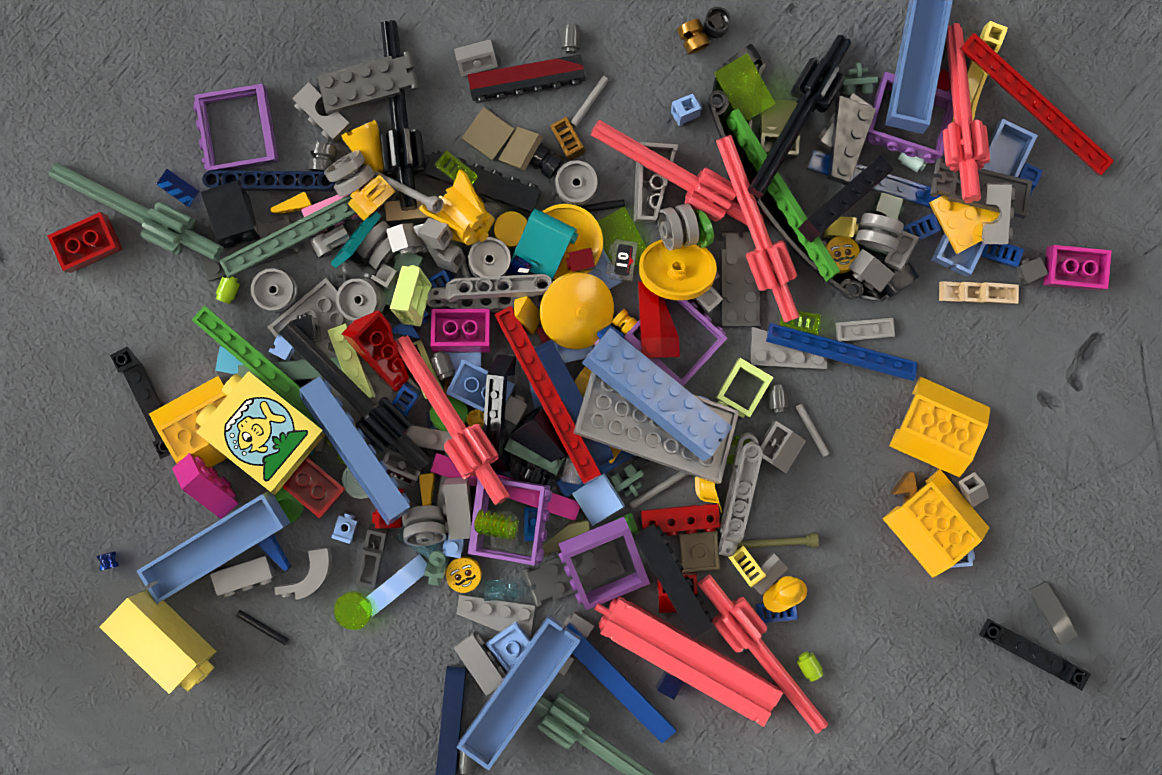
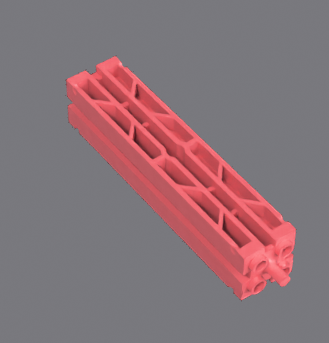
(689, 659)

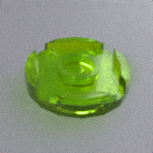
(353, 610)

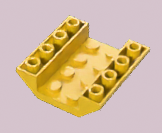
(178, 423)
(941, 427)
(937, 525)

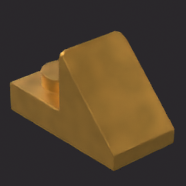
(906, 485)

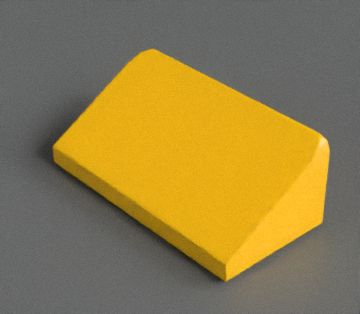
(527, 313)

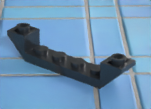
(143, 391)
(495, 406)
(1034, 654)

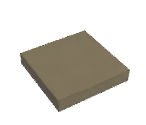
(488, 134)
(520, 148)
(699, 551)

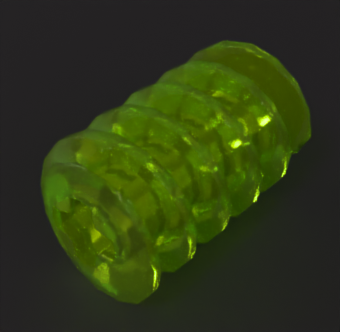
(496, 526)

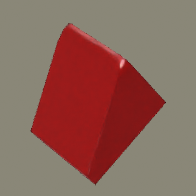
(944, 80)

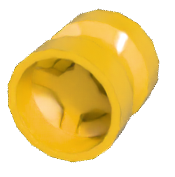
(624, 321)
(474, 418)

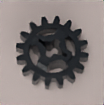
(533, 473)

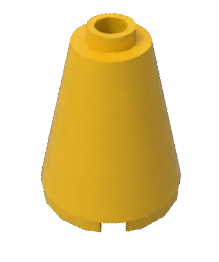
(367, 140)

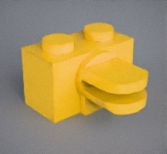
(371, 197)

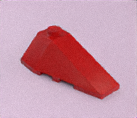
(657, 328)
(375, 344)

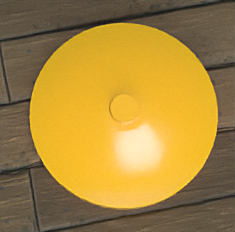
(587, 227)
(678, 272)
(576, 310)

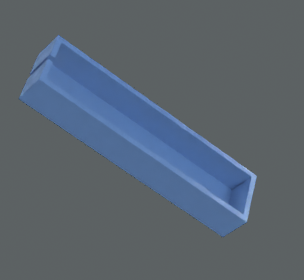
(918, 65)
(1008, 152)
(657, 395)
(354, 451)
(214, 546)
(518, 692)

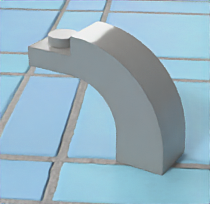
(319, 570)

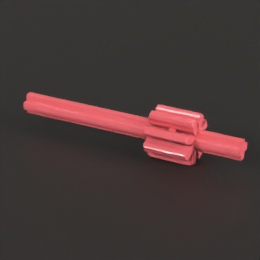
(964, 140)
(705, 191)
(770, 260)
(469, 445)
(743, 629)

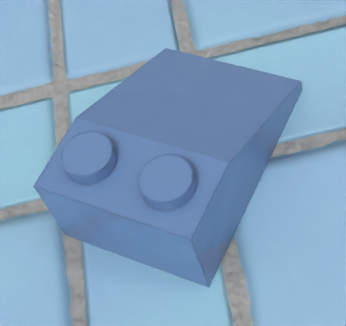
(470, 385)

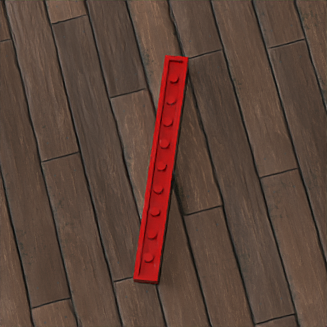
(1036, 104)
(547, 395)

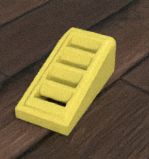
(739, 554)

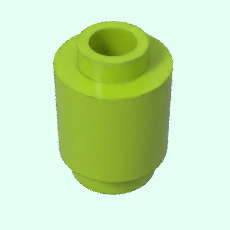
(227, 289)
(810, 666)

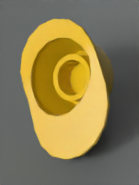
(706, 491)
(784, 594)

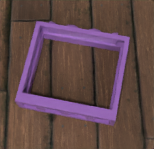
(942, 99)
(266, 120)
(705, 321)
(481, 502)
(591, 540)

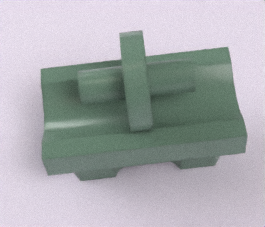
(866, 80)
(633, 474)
(436, 567)

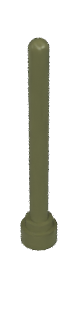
(810, 540)

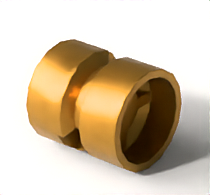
(693, 36)

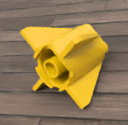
(463, 212)

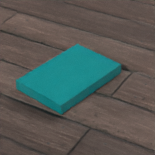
(355, 239)

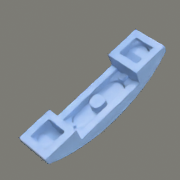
(397, 584)

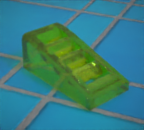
(443, 160)
(818, 318)

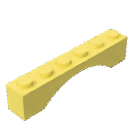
(993, 36)

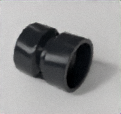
(716, 22)
(546, 161)

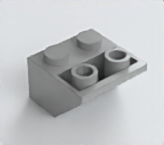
(780, 446)

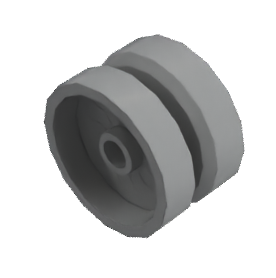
(349, 173)
(587, 185)
(678, 226)
(879, 232)
(377, 246)
(495, 250)
(265, 283)
(360, 298)
(424, 526)

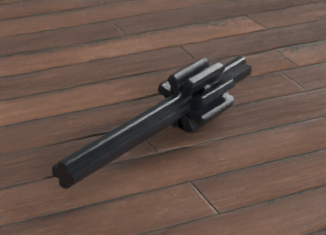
(814, 90)
(400, 146)
(379, 421)

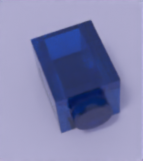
(669, 685)

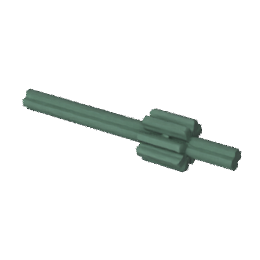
(161, 225)
(565, 724)

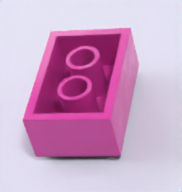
(1077, 267)
(460, 330)
(205, 485)

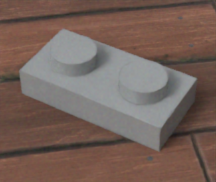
(898, 259)

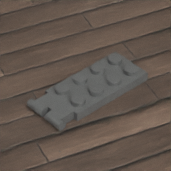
(367, 82)
(949, 185)
(214, 269)
(738, 286)
(591, 567)

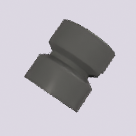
(322, 156)

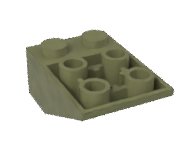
(772, 123)
(565, 533)

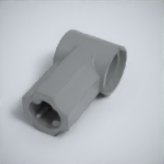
(326, 243)

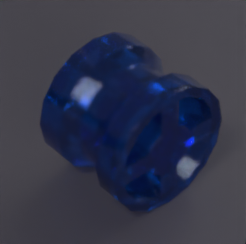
(107, 561)

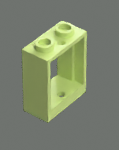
(410, 295)
(754, 371)

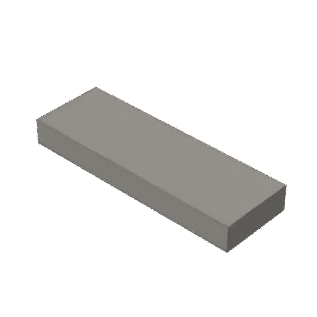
(865, 329)

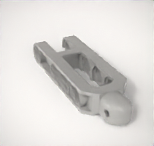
(519, 287)
(742, 477)

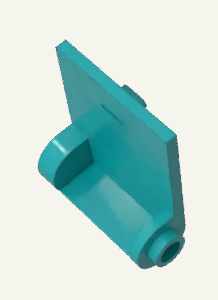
(544, 242)

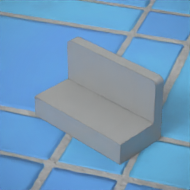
(475, 57)
(773, 568)

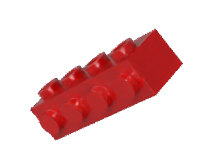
(683, 518)

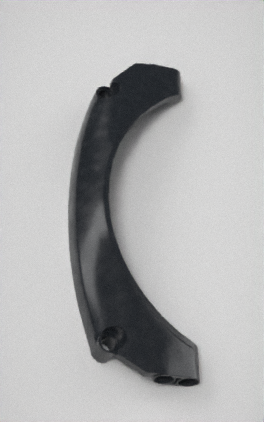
(777, 218)

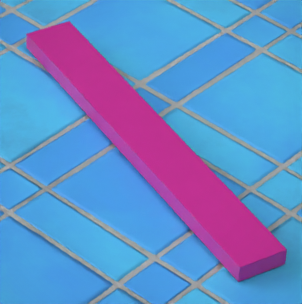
(558, 505)

